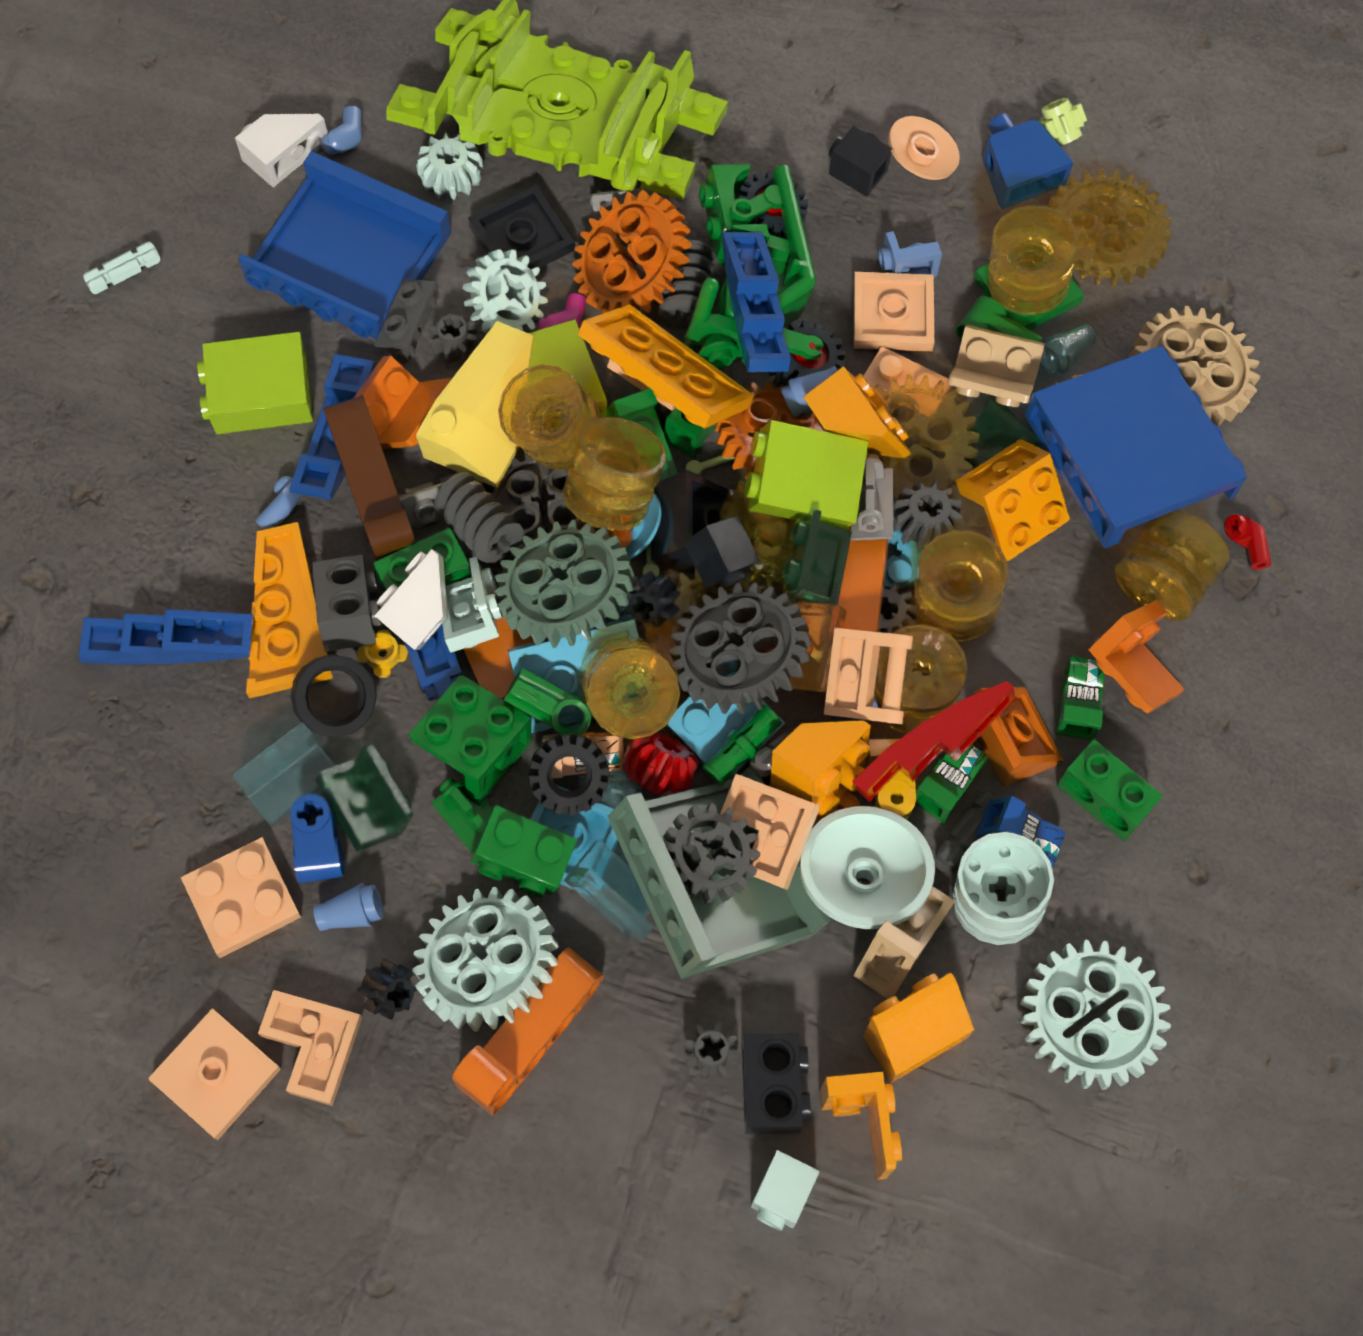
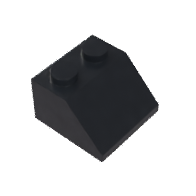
(686, 508)

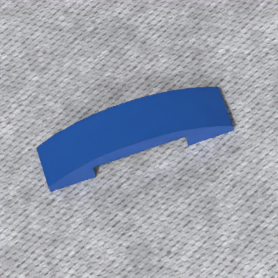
(321, 470)

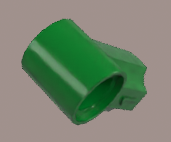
(991, 315)
(545, 700)

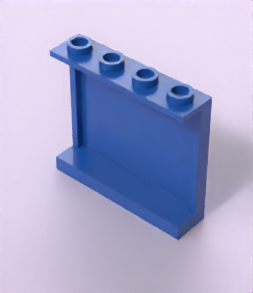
(347, 246)
(1133, 443)

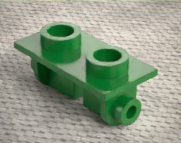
(462, 813)

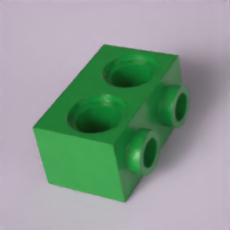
(392, 568)
(1109, 790)

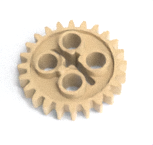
(1208, 359)

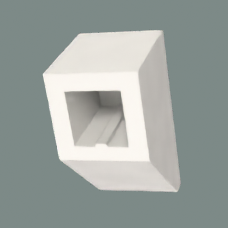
(419, 603)

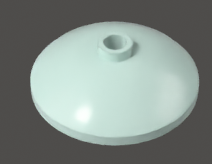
(869, 846)

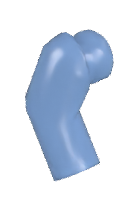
(346, 135)
(281, 506)

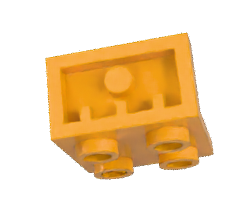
(1018, 496)
(850, 1093)

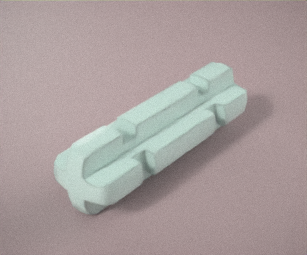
(121, 267)

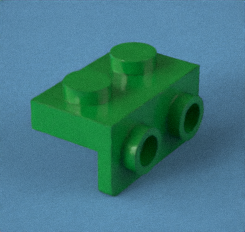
(523, 852)

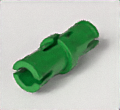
(741, 745)

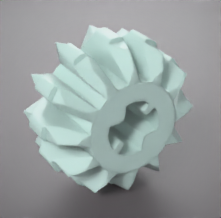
(449, 166)

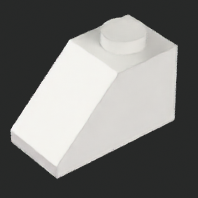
(280, 143)

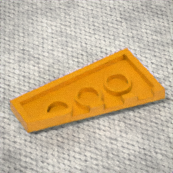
(283, 613)

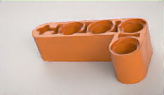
(499, 1068)

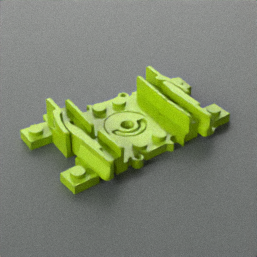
(609, 120)

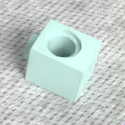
(784, 1191)

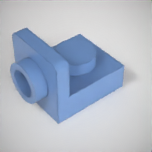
(914, 259)

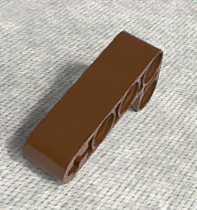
(369, 477)

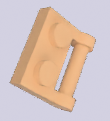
(854, 675)

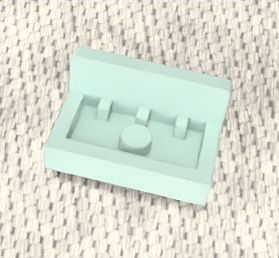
(471, 609)

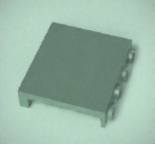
(712, 933)

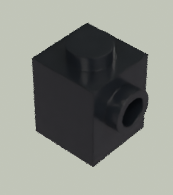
(859, 160)
(722, 553)

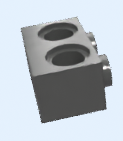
(345, 602)

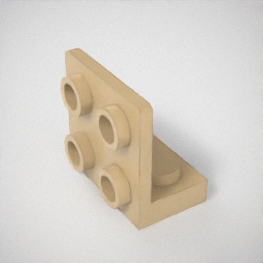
(996, 366)

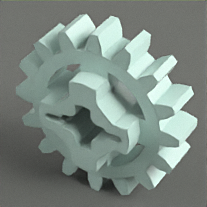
(500, 292)

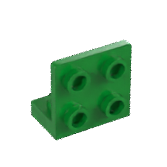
(474, 735)

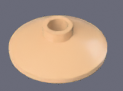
(923, 148)

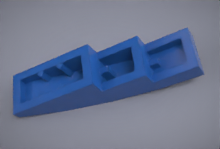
(755, 302)
(166, 639)

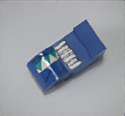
(1020, 821)

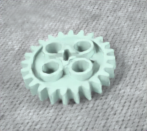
(485, 959)
(1119, 1047)

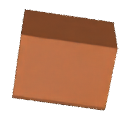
(1019, 741)

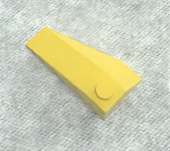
(464, 420)

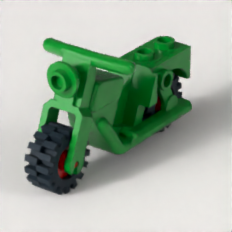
(778, 212)

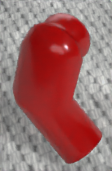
(1251, 537)

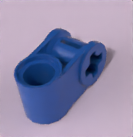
(315, 847)

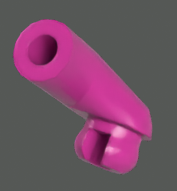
(573, 310)

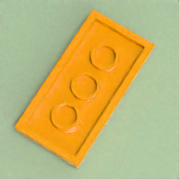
(665, 366)

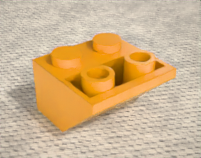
(857, 410)
(820, 761)
(918, 1027)

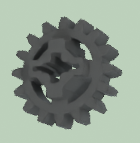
(726, 858)

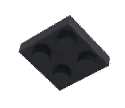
(525, 225)

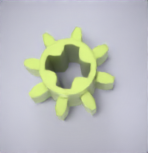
(1063, 120)

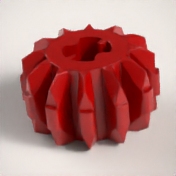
(660, 764)

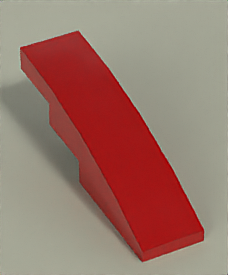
(949, 731)

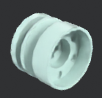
(1005, 864)

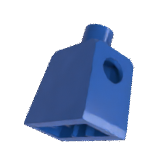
(1023, 161)

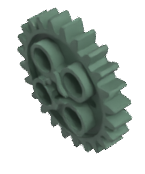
(560, 573)

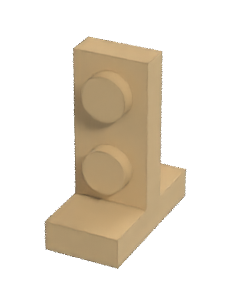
(899, 946)

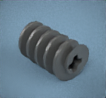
(680, 305)
(477, 518)

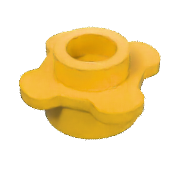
(383, 665)

